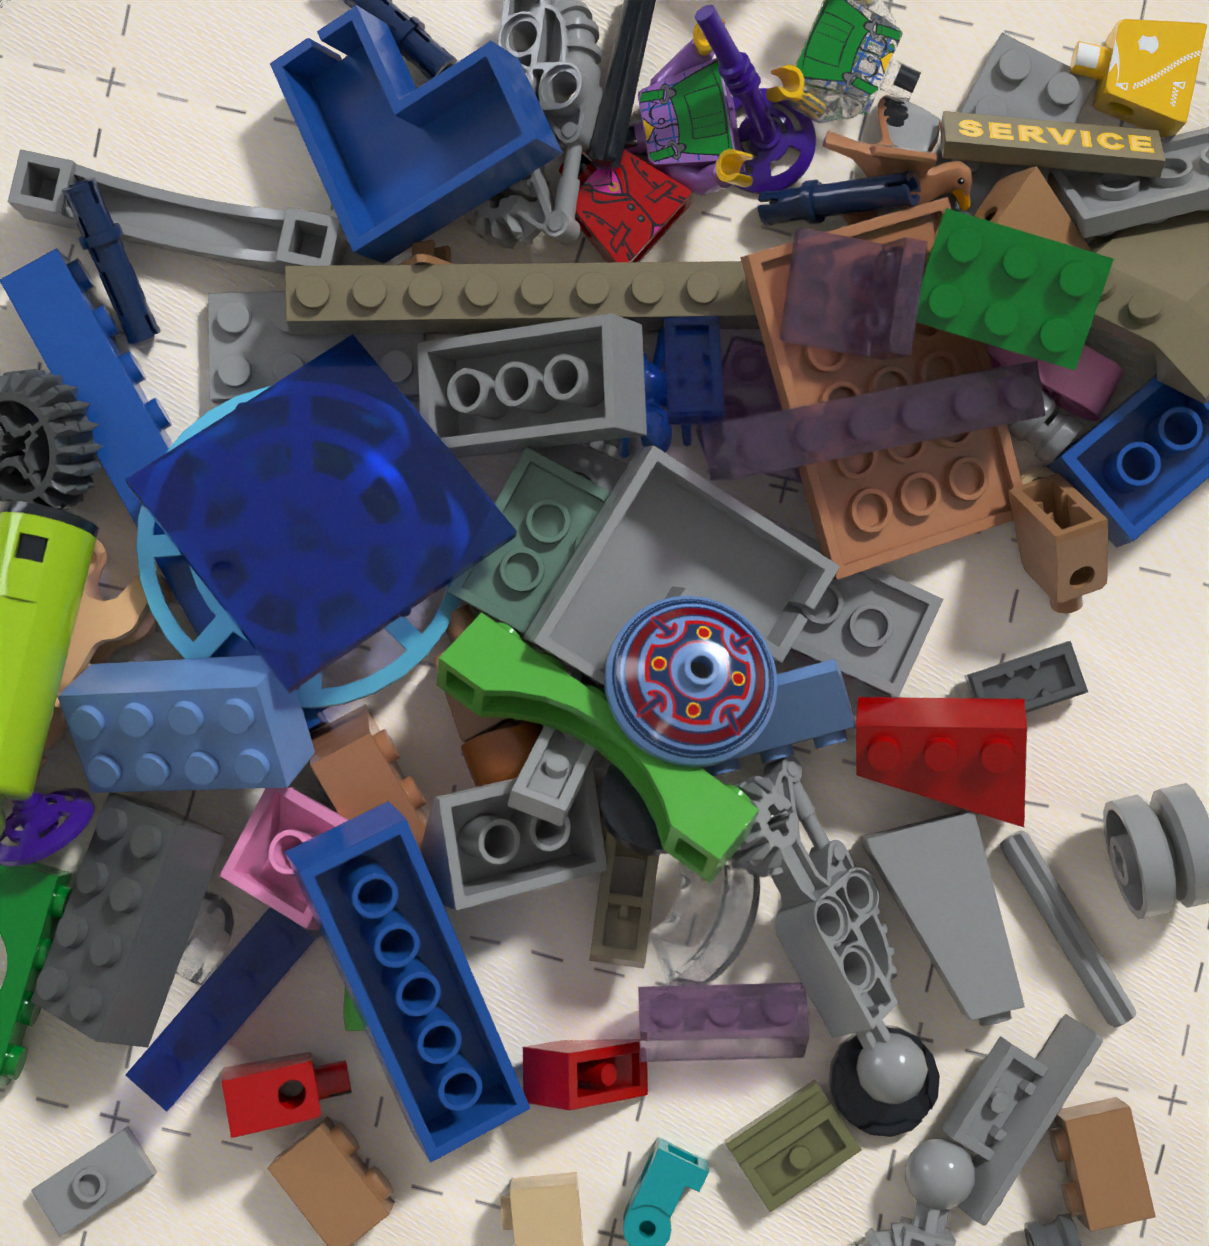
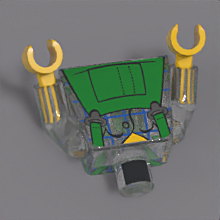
(845, 63)

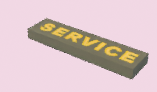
(1051, 144)

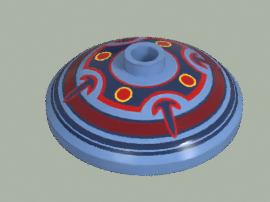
(668, 707)

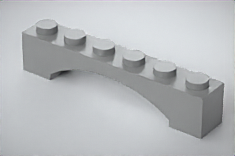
(181, 222)

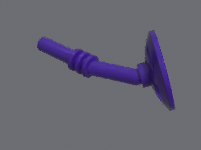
(758, 128)
(40, 822)

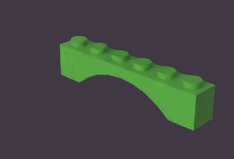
(505, 678)

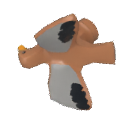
(906, 144)

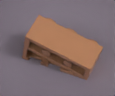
(361, 770)

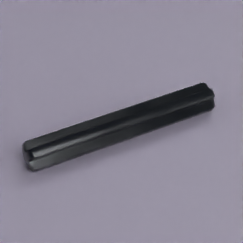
(621, 84)

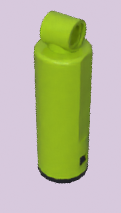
(41, 588)

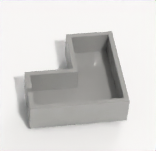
(668, 538)

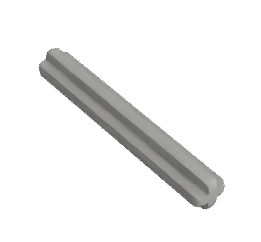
(1068, 929)

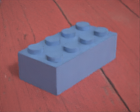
(186, 725)

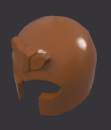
(500, 752)

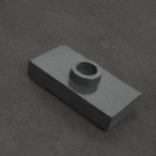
(1037, 678)

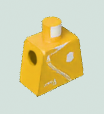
(1144, 72)

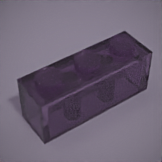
(722, 1022)

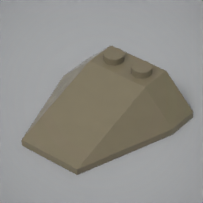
(1161, 296)

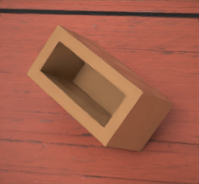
(1102, 1164)
(333, 1184)

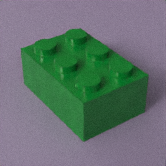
(1011, 288)

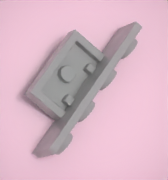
(1013, 1106)

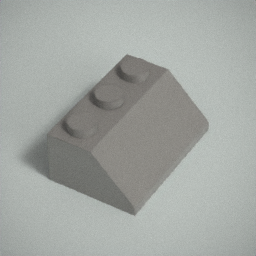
(492, 851)

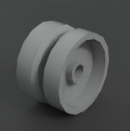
(1159, 849)

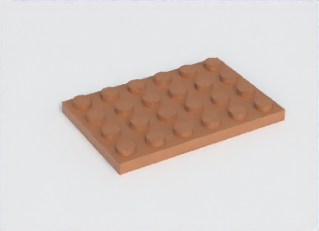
(901, 496)

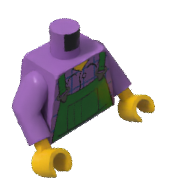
(691, 123)

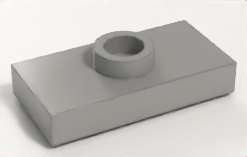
(94, 1181)

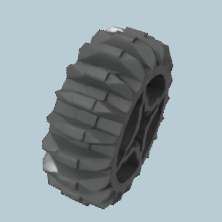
(44, 441)

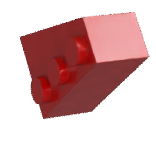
(947, 750)

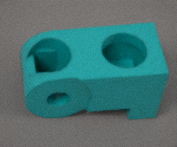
(658, 1192)

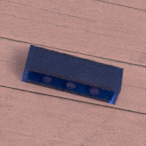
(221, 1008)

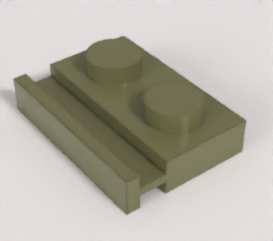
(792, 1145)

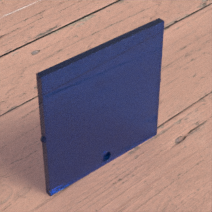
(321, 511)

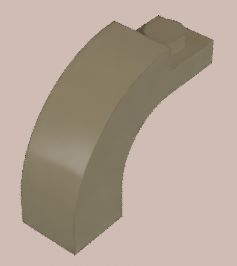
(623, 906)

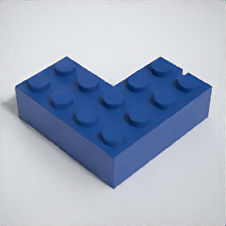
(402, 154)

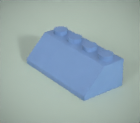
(807, 707)

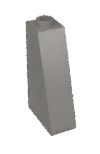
(950, 902)

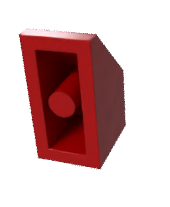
(583, 1073)

